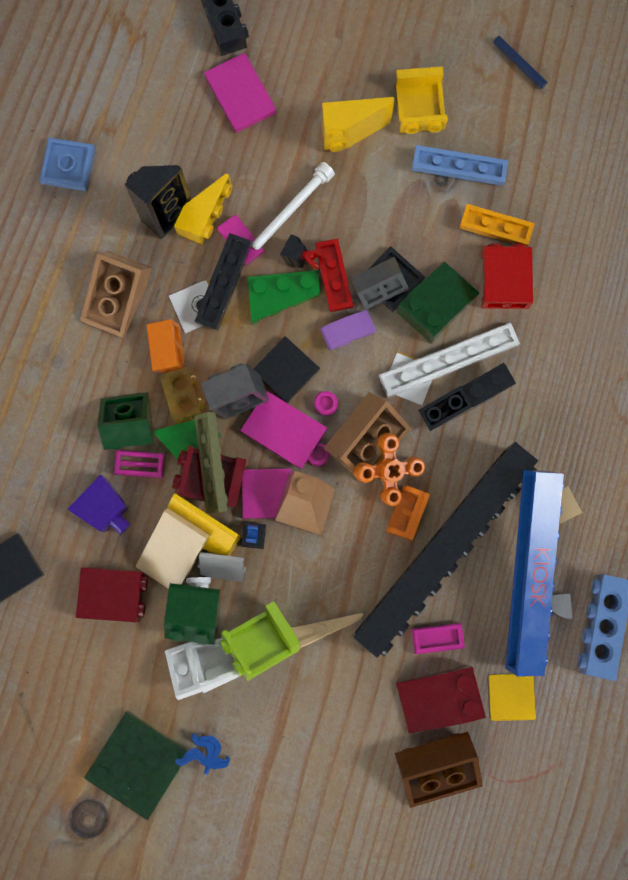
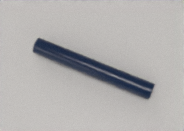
(520, 62)

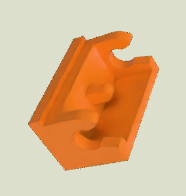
(165, 346)
(407, 513)

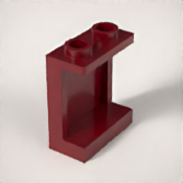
(189, 481)
(111, 595)

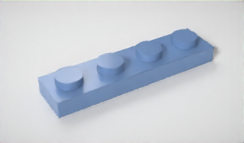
(460, 165)

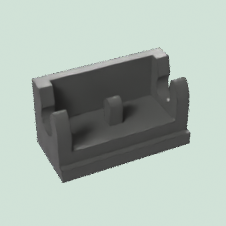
(380, 283)

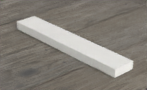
(449, 360)

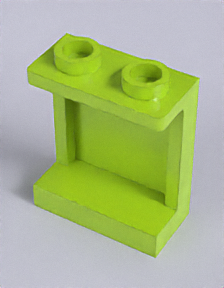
(260, 642)

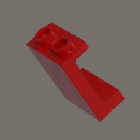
(507, 277)

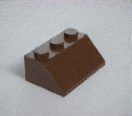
(439, 769)

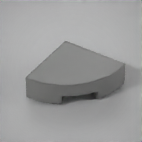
(562, 605)

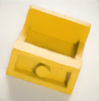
(420, 100)

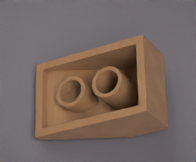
(114, 292)

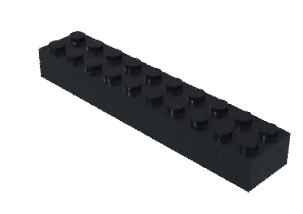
(443, 550)

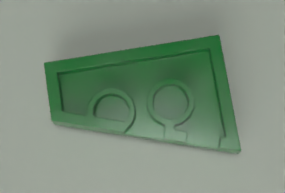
(280, 291)

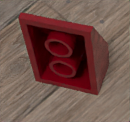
(441, 699)

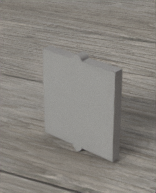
(221, 567)

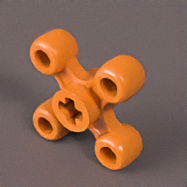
(381, 470)

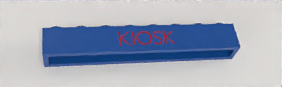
(534, 572)

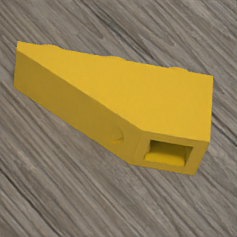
(200, 212)

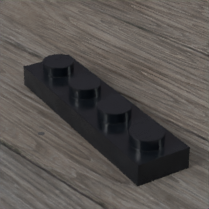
(223, 281)

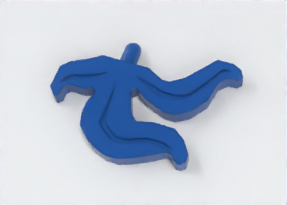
(211, 760)

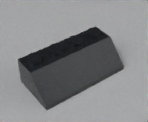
(158, 196)

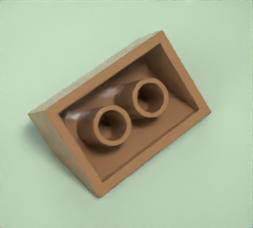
(359, 434)

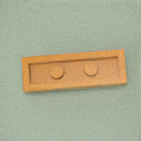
(496, 225)

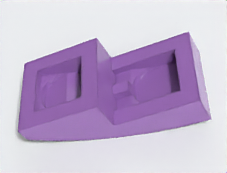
(347, 330)

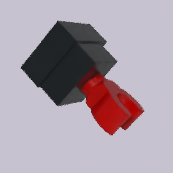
(296, 253)

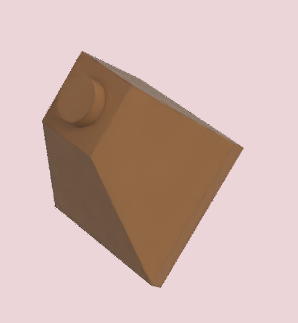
(305, 502)

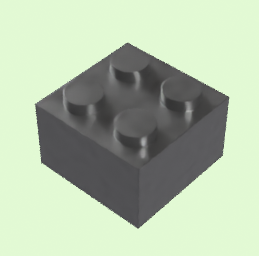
(234, 391)

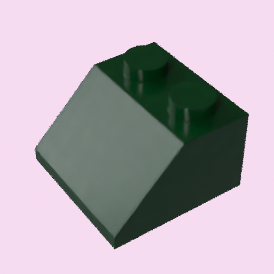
(125, 421)
(192, 614)

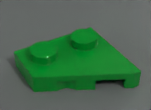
(179, 437)

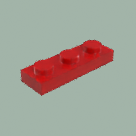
(334, 276)

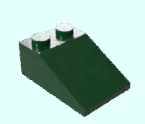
(437, 302)

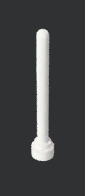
(322, 174)

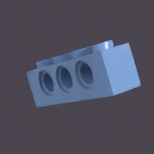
(612, 640)

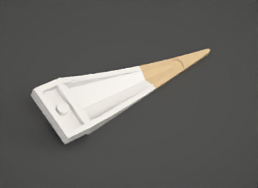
(204, 667)

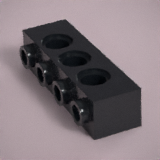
(227, 38)

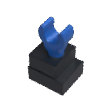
(253, 535)

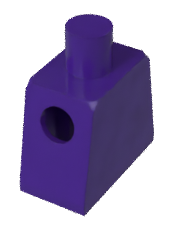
(101, 507)

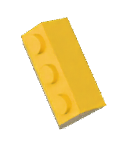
(221, 538)

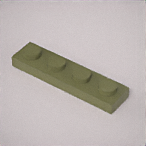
(210, 462)

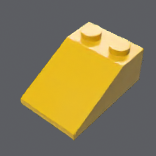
(353, 120)

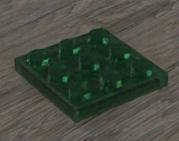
(136, 765)

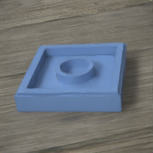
(67, 164)

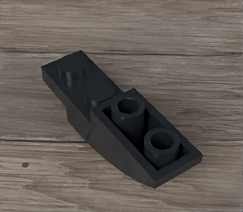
(467, 397)

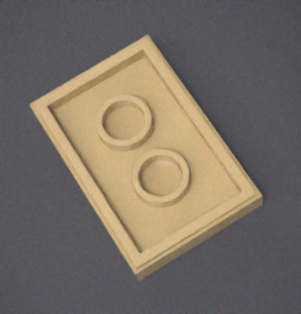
(172, 549)

